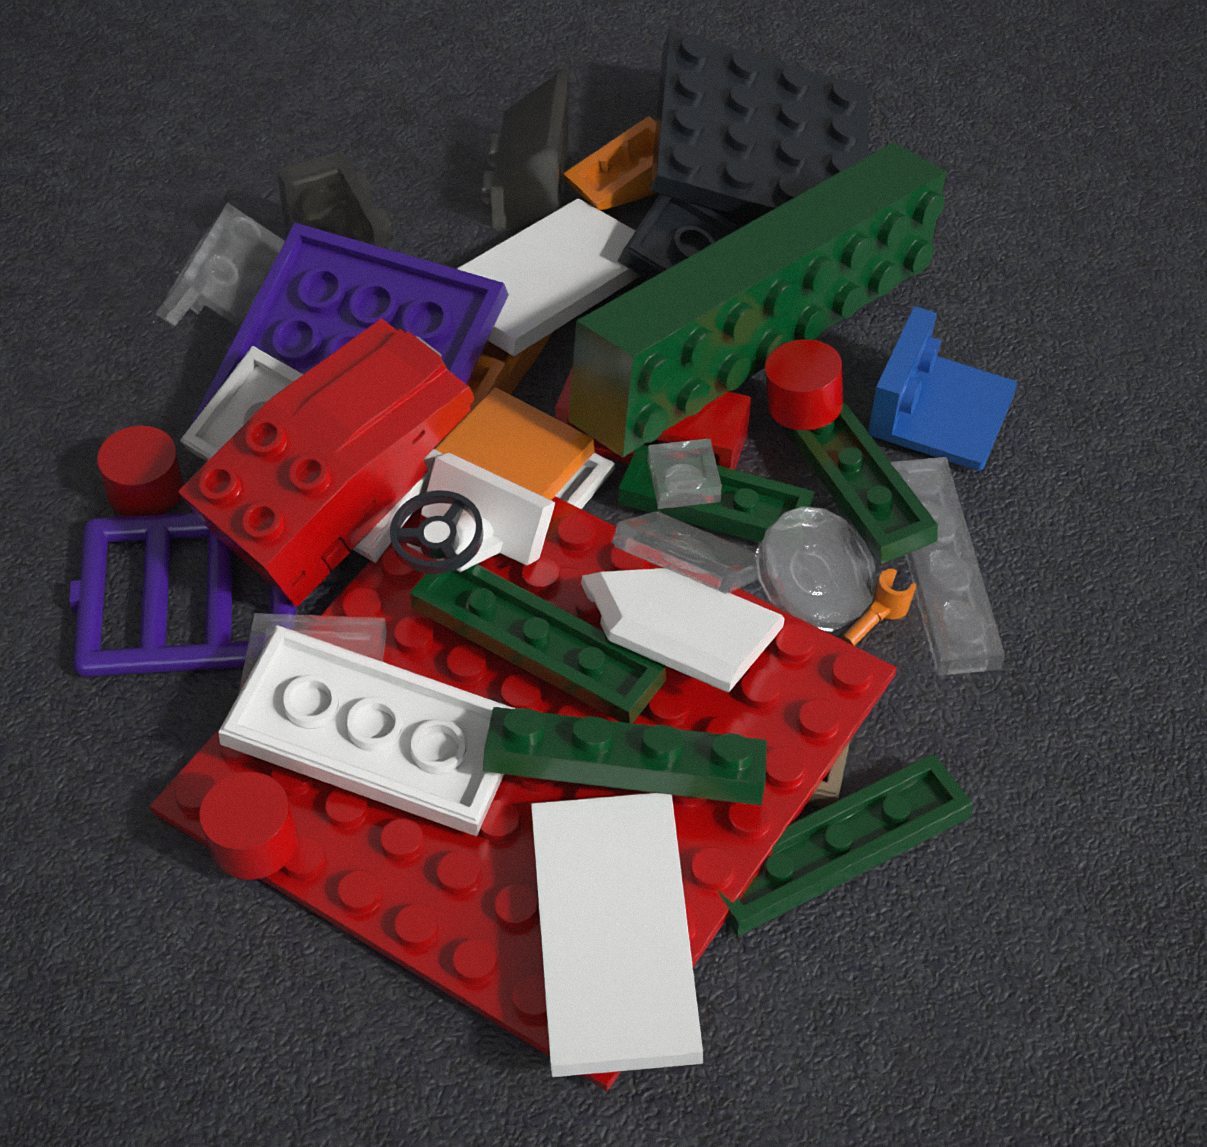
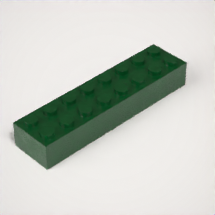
(770, 283)

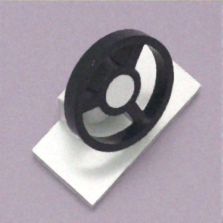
(471, 519)

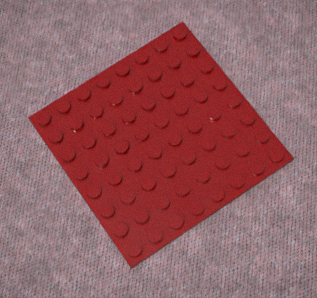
(469, 904)

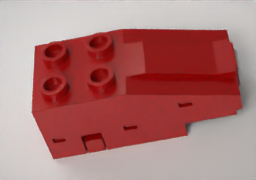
(328, 457)

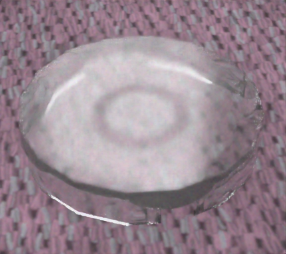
(816, 568)

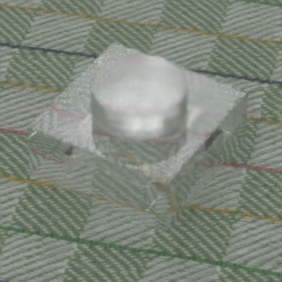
(684, 473)

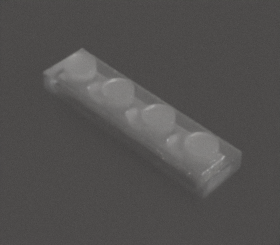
(949, 577)

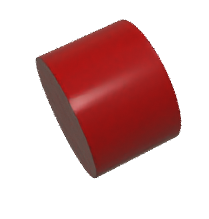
(804, 384)
(140, 471)
(248, 825)

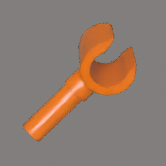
(885, 604)

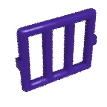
(153, 654)

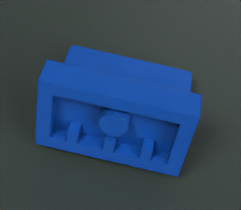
(936, 401)

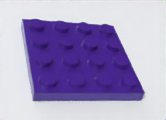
(336, 287)

